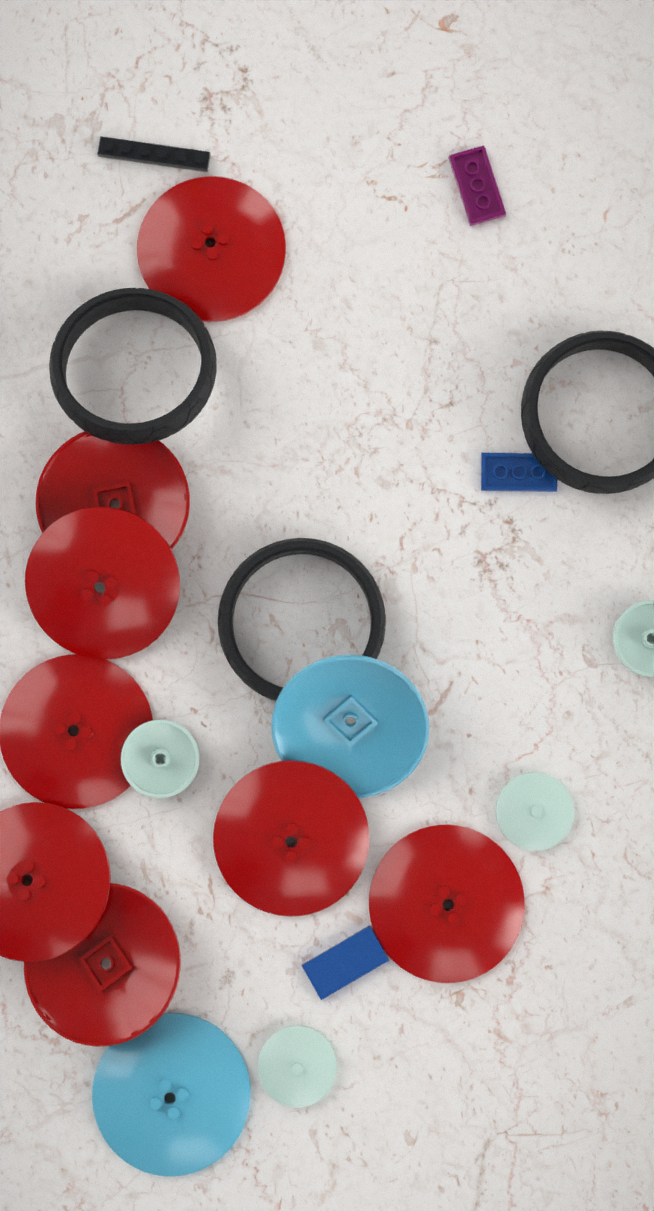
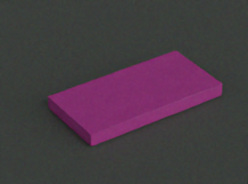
(477, 185)

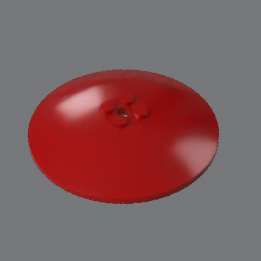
(218, 279)
(95, 472)
(108, 549)
(37, 721)
(300, 803)
(67, 884)
(409, 897)
(114, 1003)

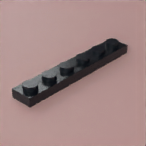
(153, 154)

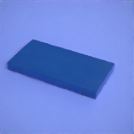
(514, 473)
(345, 962)

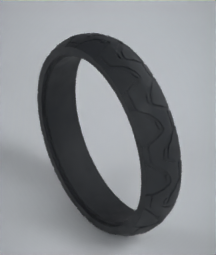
(120, 301)
(532, 430)
(275, 551)

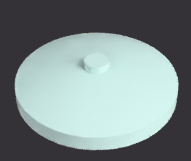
(635, 638)
(160, 758)
(534, 811)
(297, 1066)

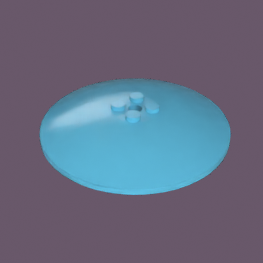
(375, 749)
(210, 1090)

